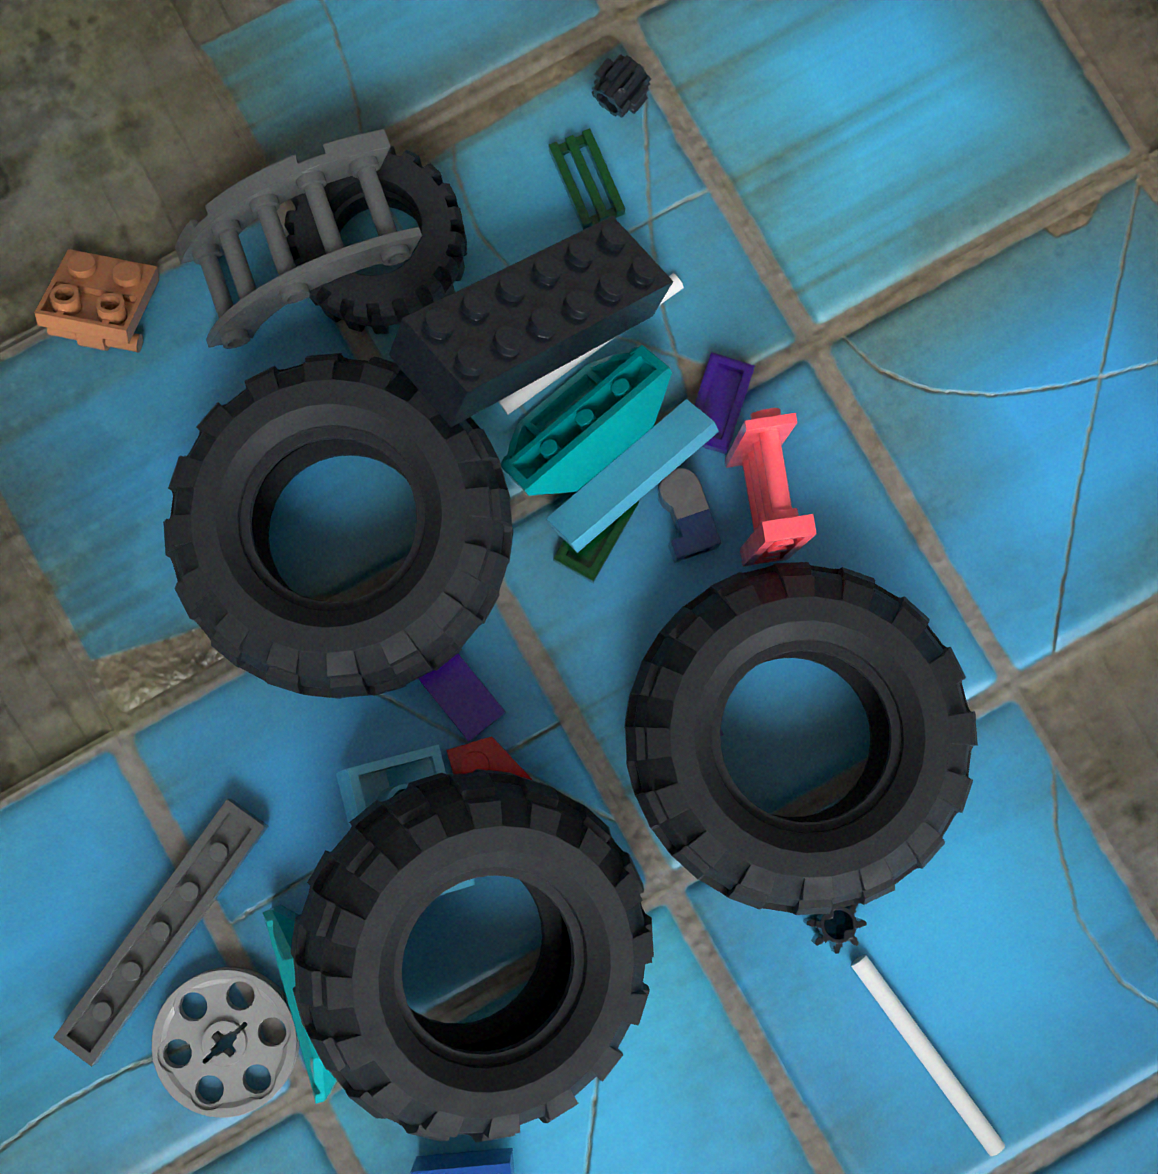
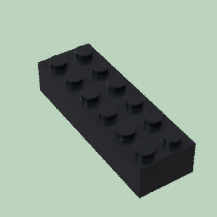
(528, 319)

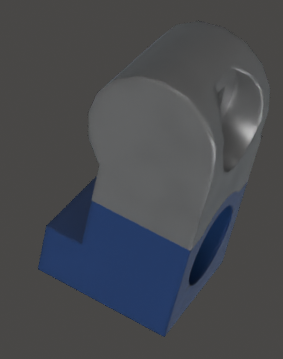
(684, 499)

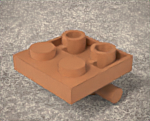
(97, 300)

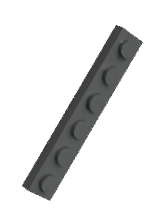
(160, 932)

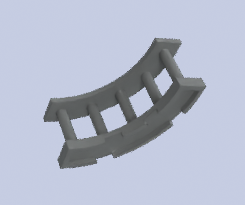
(261, 198)

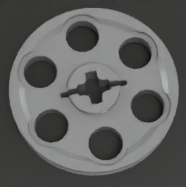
(202, 1036)

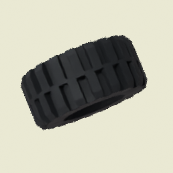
(417, 283)

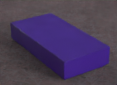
(723, 396)
(462, 697)

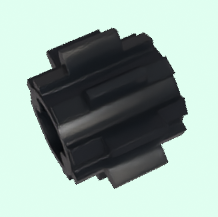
(621, 85)
(844, 932)

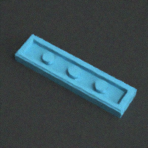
(632, 475)

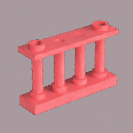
(776, 525)

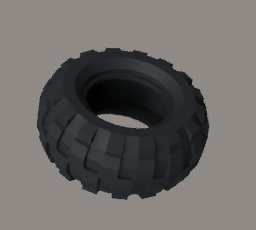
(226, 507)
(914, 762)
(550, 1038)

